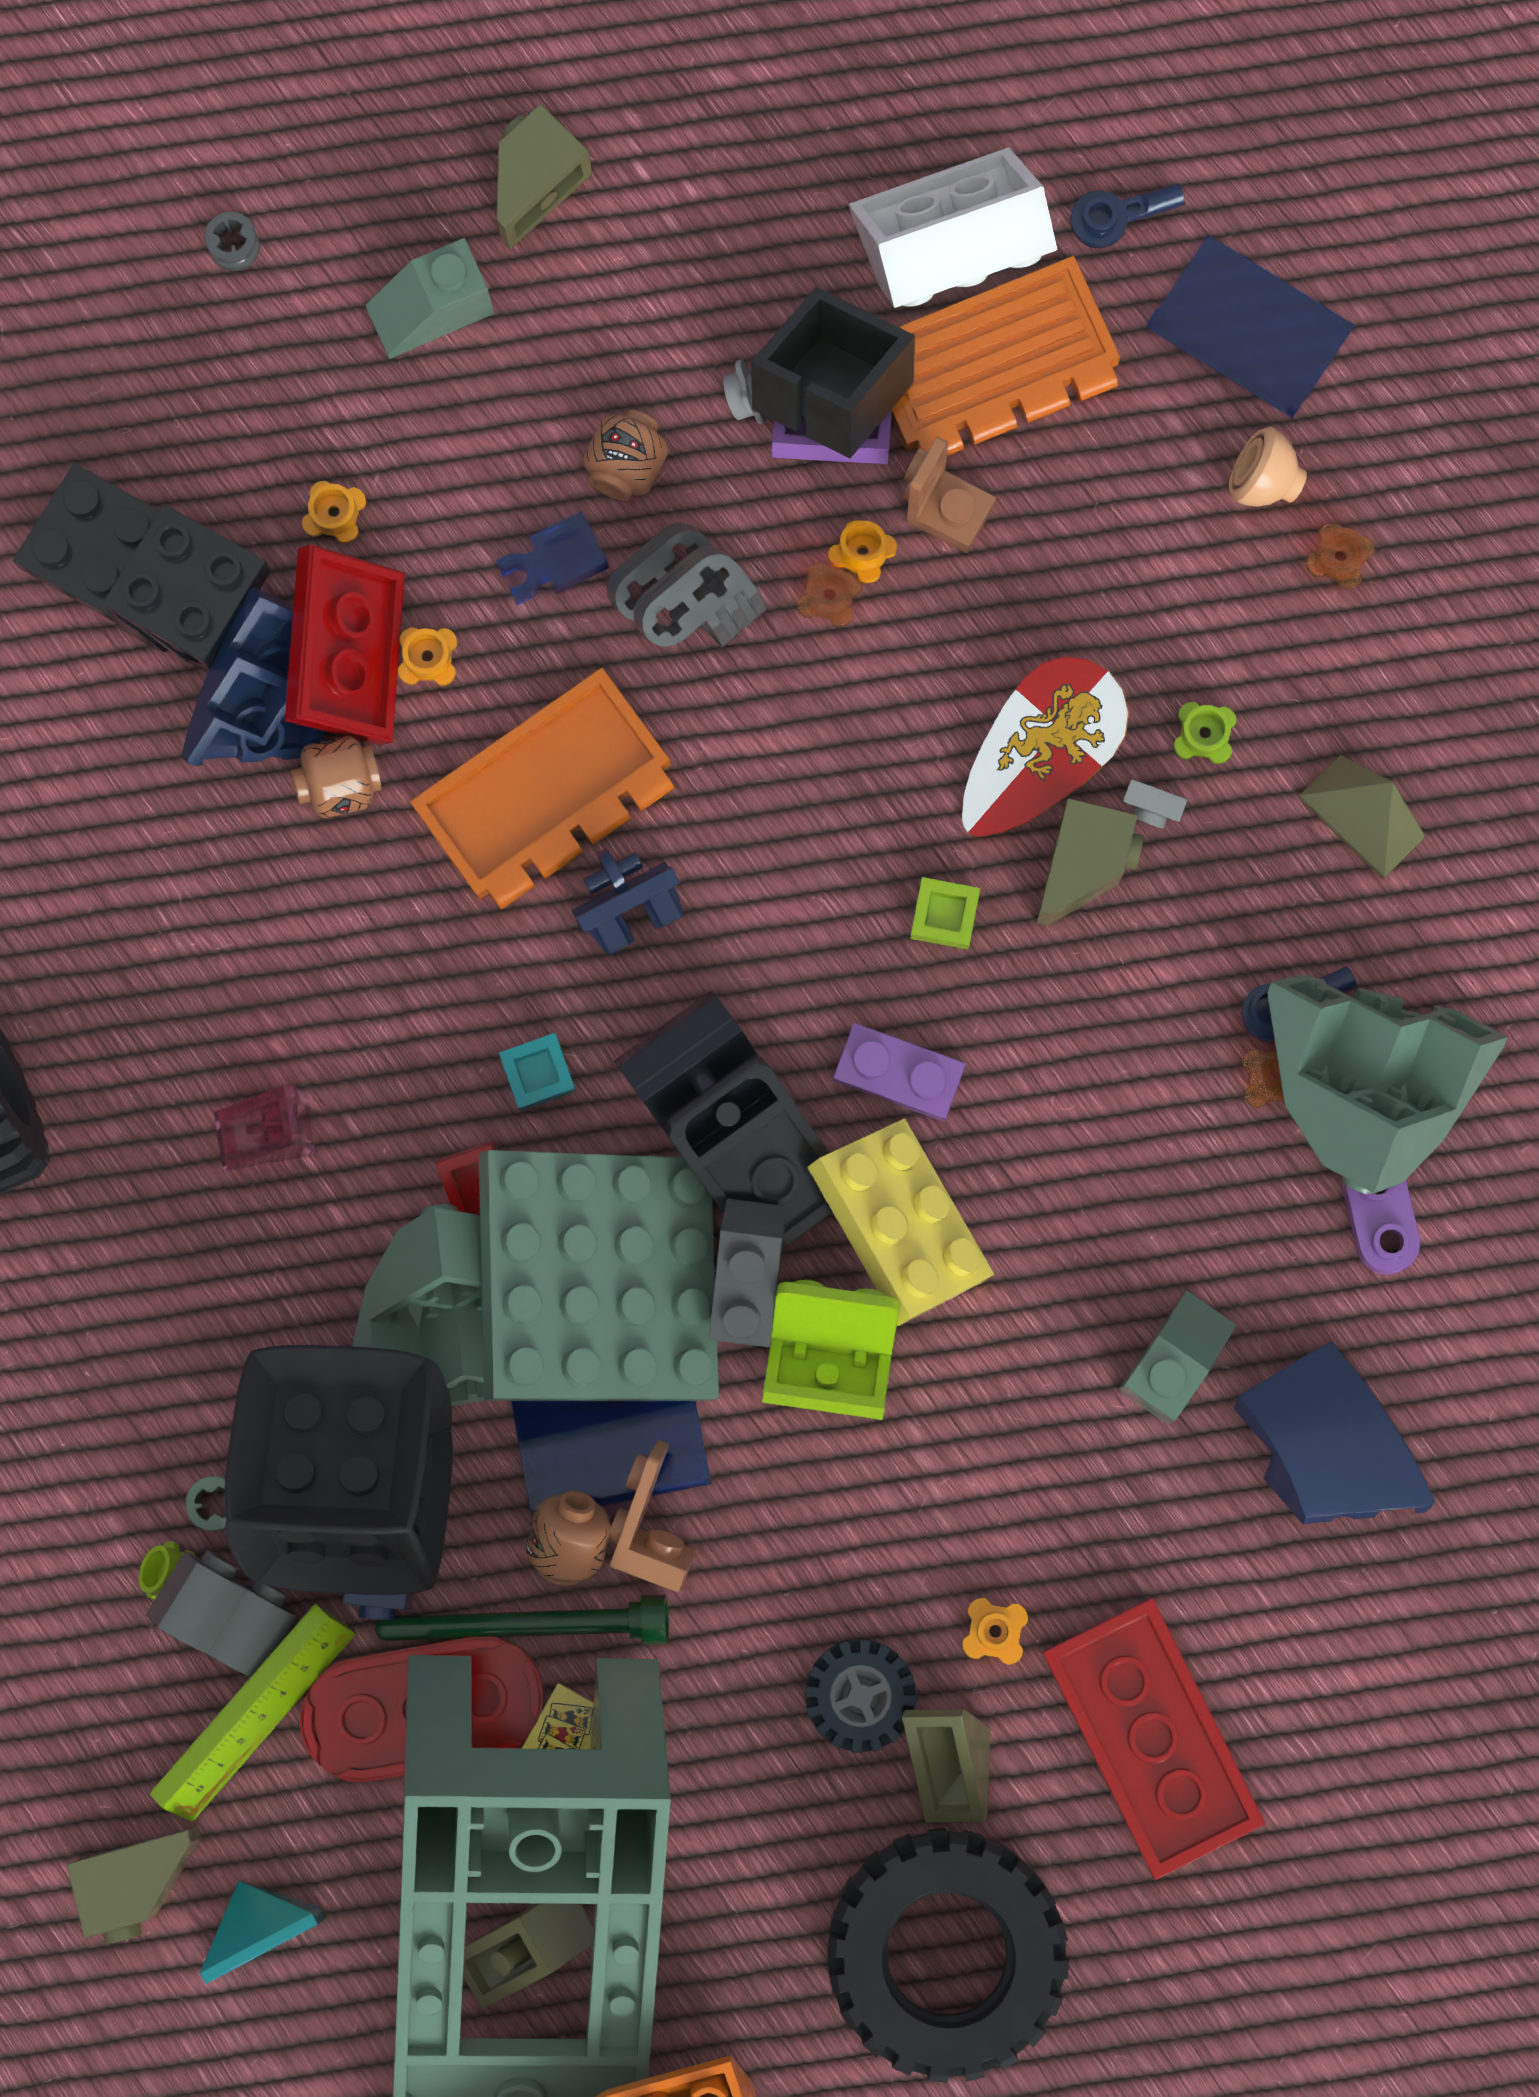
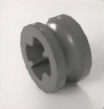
(227, 223)

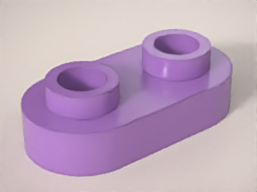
(1381, 1213)

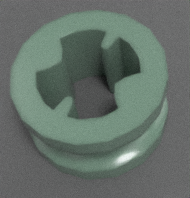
(193, 1507)

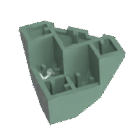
(1372, 1079)
(430, 1298)

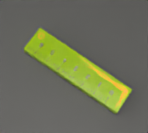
(252, 1713)

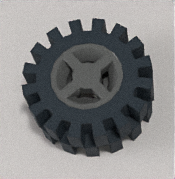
(869, 1714)

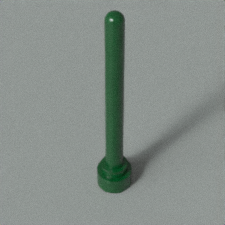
(642, 1620)

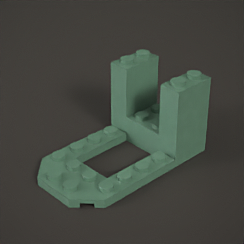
(530, 1832)

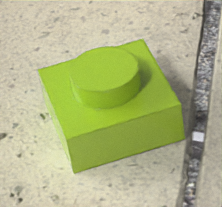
(945, 913)

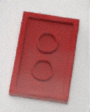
(344, 645)

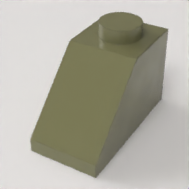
(536, 172)
(1088, 857)
(129, 1883)
(525, 1949)

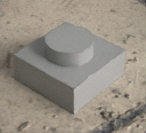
(1153, 804)

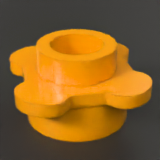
(328, 496)
(866, 536)
(415, 644)
(979, 1640)

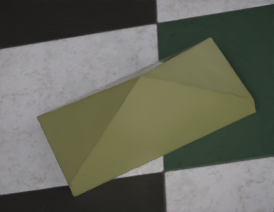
(1364, 814)
(949, 1763)

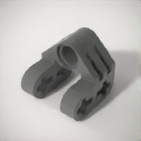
(698, 591)

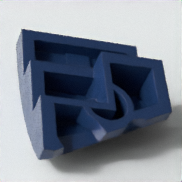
(246, 690)
(1331, 1442)

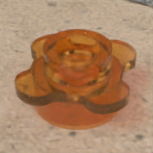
(1345, 540)
(826, 578)
(1260, 1088)

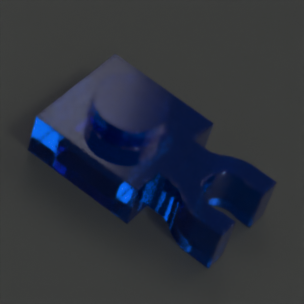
(562, 555)

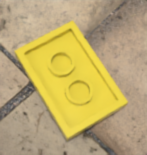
(900, 1220)

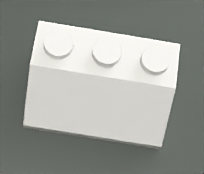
(954, 227)

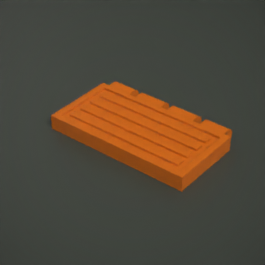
(1005, 353)
(542, 786)

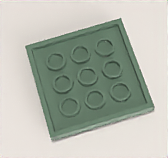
(596, 1278)

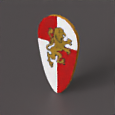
(1044, 744)

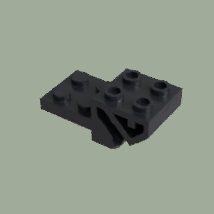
(141, 566)
(728, 1113)

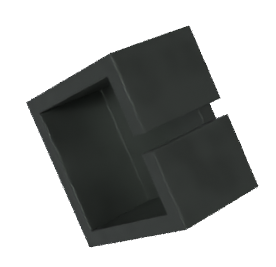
(833, 372)

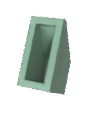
(430, 299)
(1178, 1358)

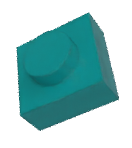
(537, 1072)

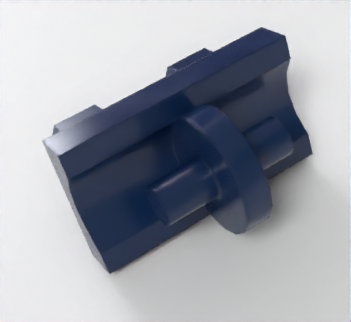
(651, 889)

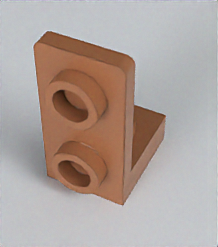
(944, 502)
(644, 1554)

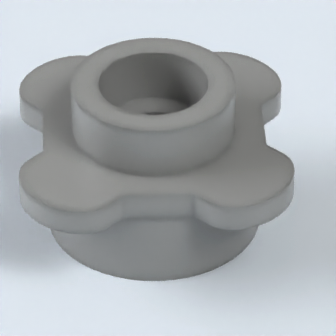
(739, 393)

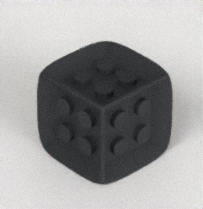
(339, 1469)

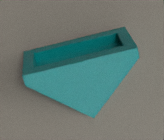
(255, 1924)

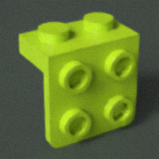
(831, 1349)

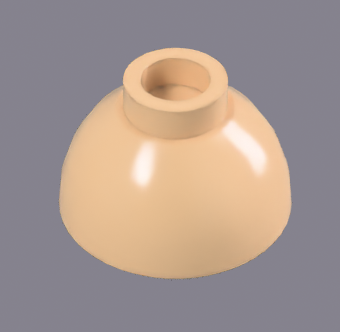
(1266, 471)

